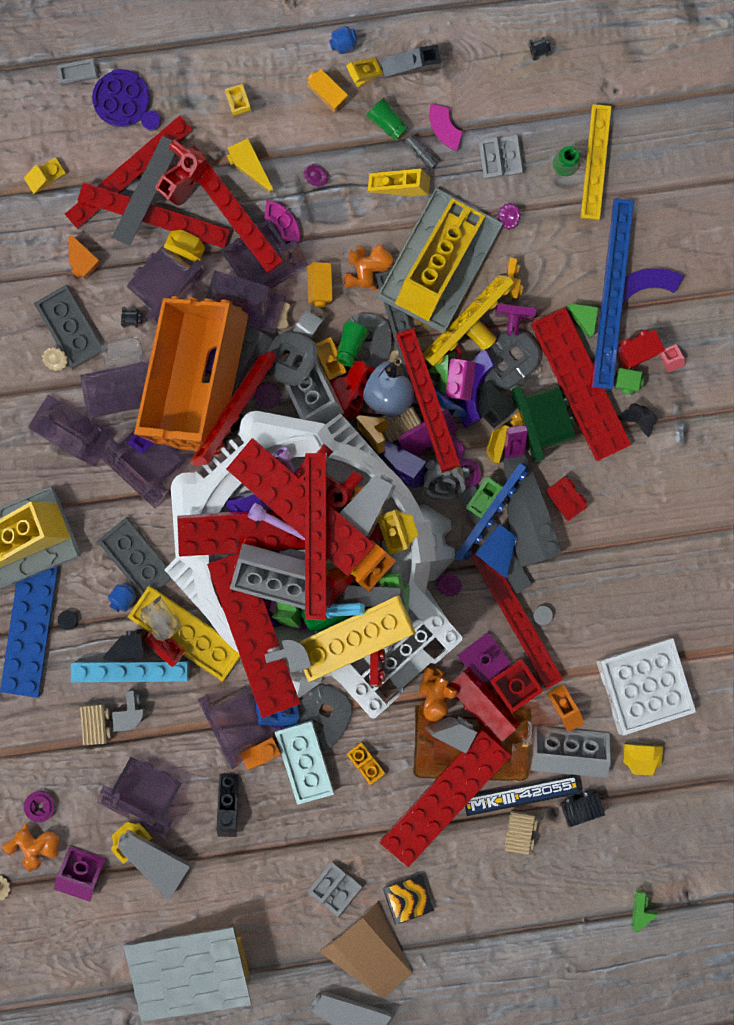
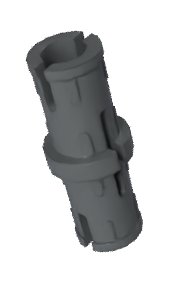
(421, 152)

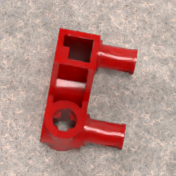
(181, 179)
(350, 387)
(332, 485)

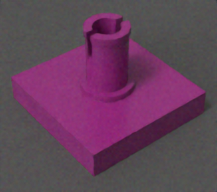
(514, 315)
(484, 658)

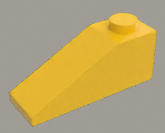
(247, 163)
(400, 183)

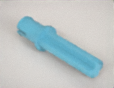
(345, 610)

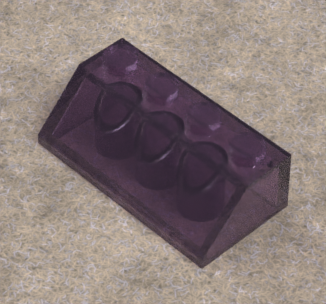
(114, 389)

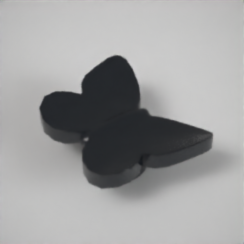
(640, 415)

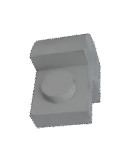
(310, 322)
(295, 655)
(129, 718)

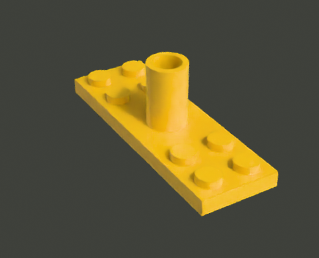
(469, 322)

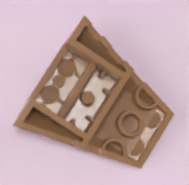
(370, 953)

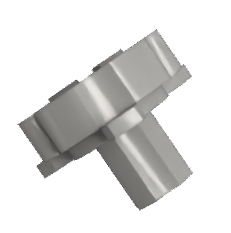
(444, 482)

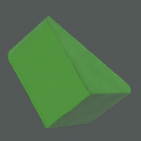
(585, 317)

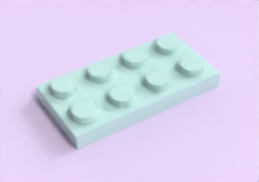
(304, 762)

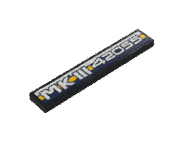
(522, 794)

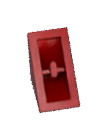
(336, 583)

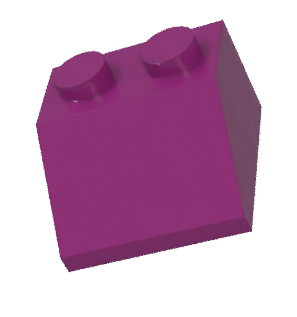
(79, 874)

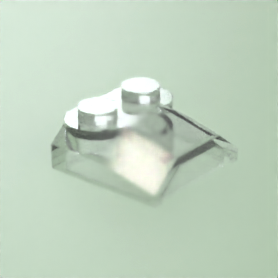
(122, 352)
(160, 619)

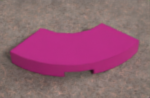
(442, 127)
(283, 220)

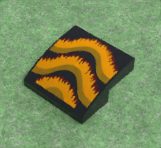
(408, 899)

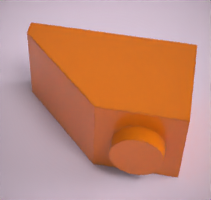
(81, 259)
(373, 567)
(566, 708)
(261, 753)

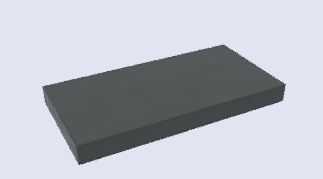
(69, 326)
(134, 556)

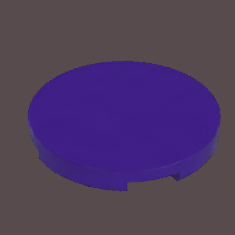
(121, 98)

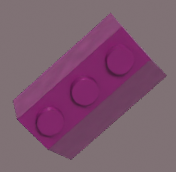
(418, 438)

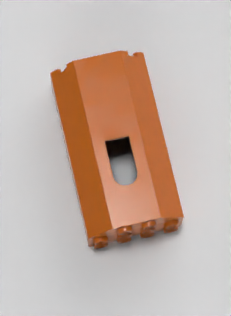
(175, 401)

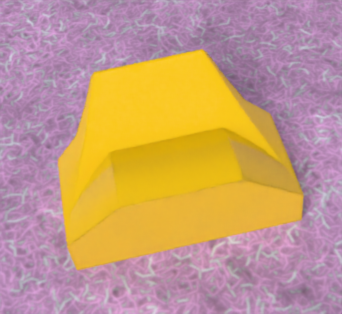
(185, 245)
(496, 444)
(397, 530)
(642, 758)
(136, 828)

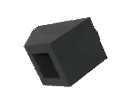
(493, 404)

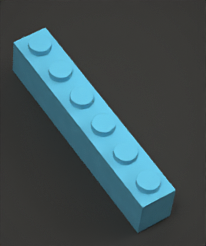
(129, 671)

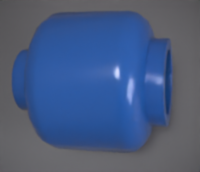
(343, 40)
(122, 597)

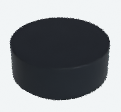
(67, 620)

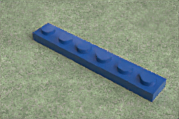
(497, 505)

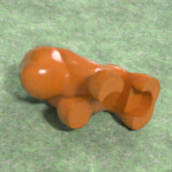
(378, 260)
(436, 693)
(46, 844)

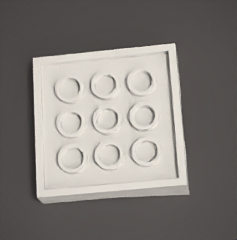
(646, 686)

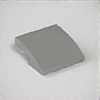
(501, 156)
(335, 889)

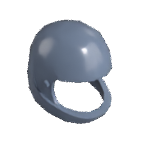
(388, 394)

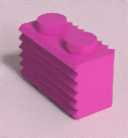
(460, 379)

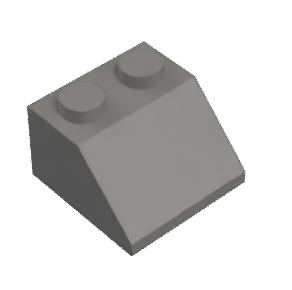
(453, 732)

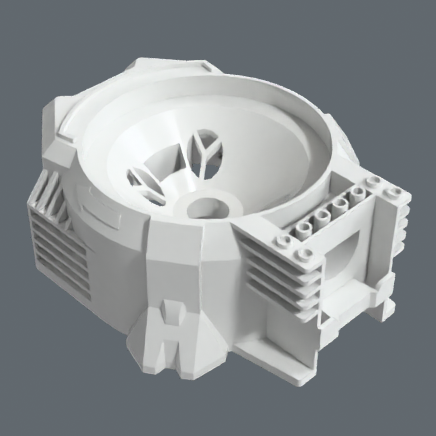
(417, 565)

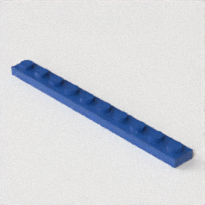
(612, 294)

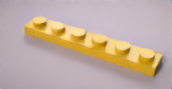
(595, 162)

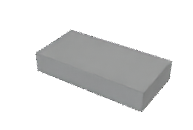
(77, 71)

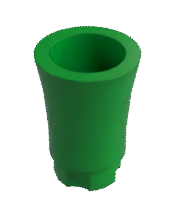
(387, 119)
(562, 165)
(351, 343)

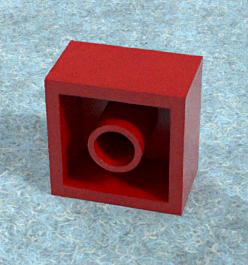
(640, 349)
(515, 685)

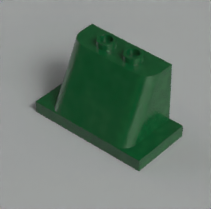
(545, 419)

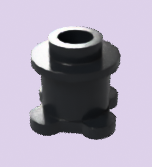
(539, 48)
(131, 317)

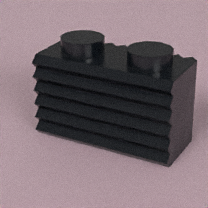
(582, 808)

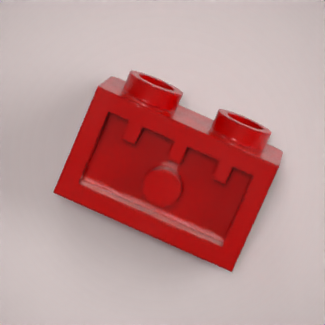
(566, 498)
(168, 650)

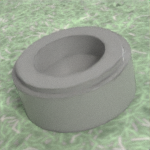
(542, 615)

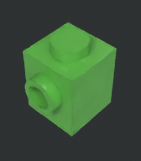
(628, 381)

